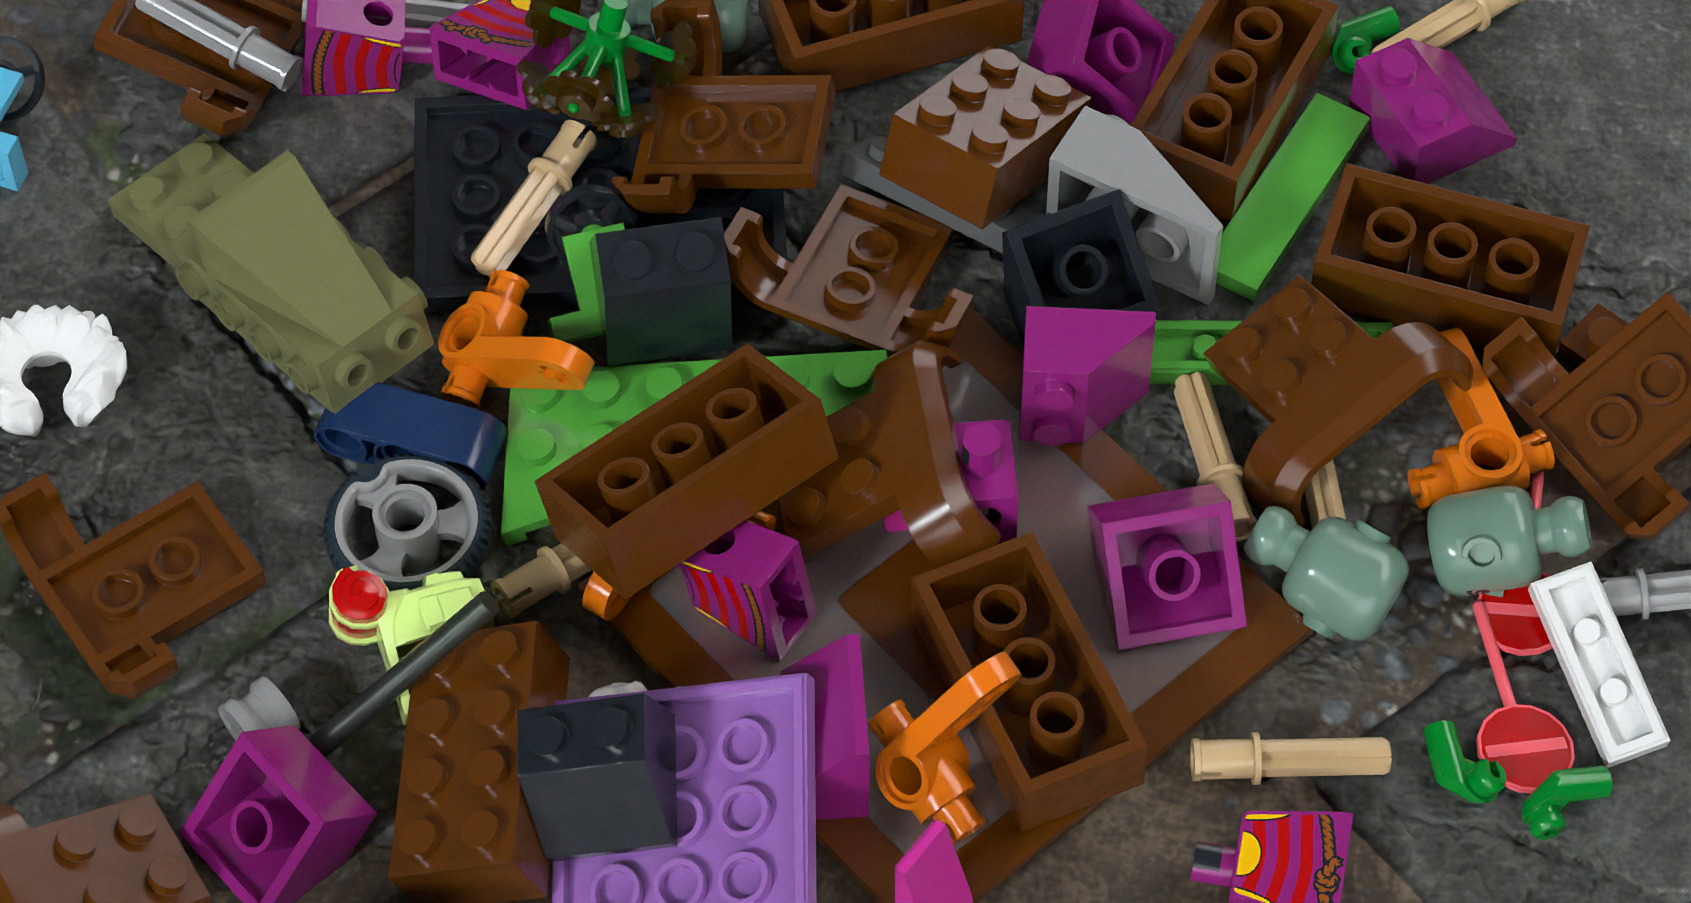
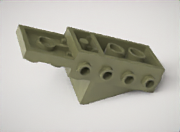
(278, 269)

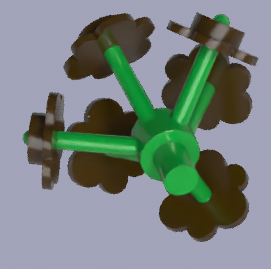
(605, 65)

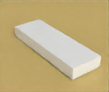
(1598, 665)

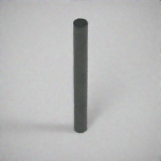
(404, 673)

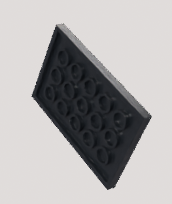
(474, 160)

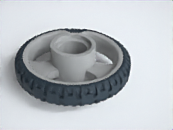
(410, 504)

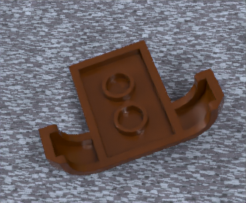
(217, 95)
(725, 127)
(853, 274)
(1321, 384)
(1613, 414)
(894, 456)
(134, 583)
(97, 857)

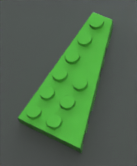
(557, 424)

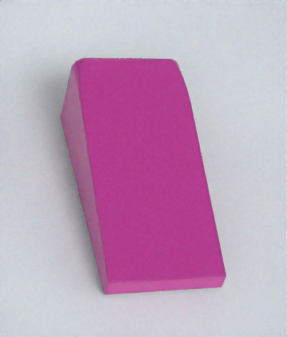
(931, 870)

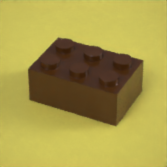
(981, 135)

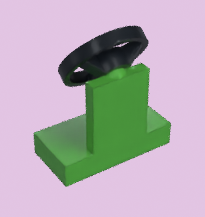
(577, 254)

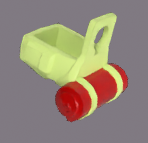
(368, 613)

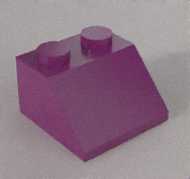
(1103, 51)
(1426, 110)
(1082, 370)
(1168, 565)
(839, 728)
(276, 817)

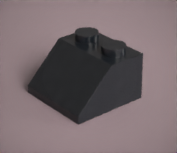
(1077, 261)
(663, 291)
(599, 776)

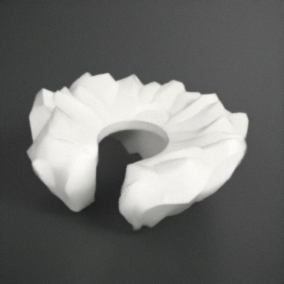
(50, 337)

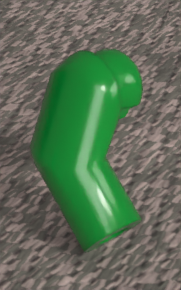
(1357, 34)
(1458, 774)
(1560, 788)

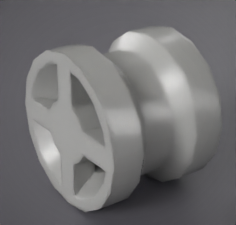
(259, 709)

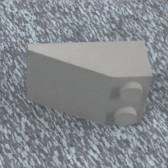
(1169, 220)

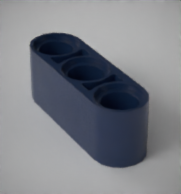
(401, 421)

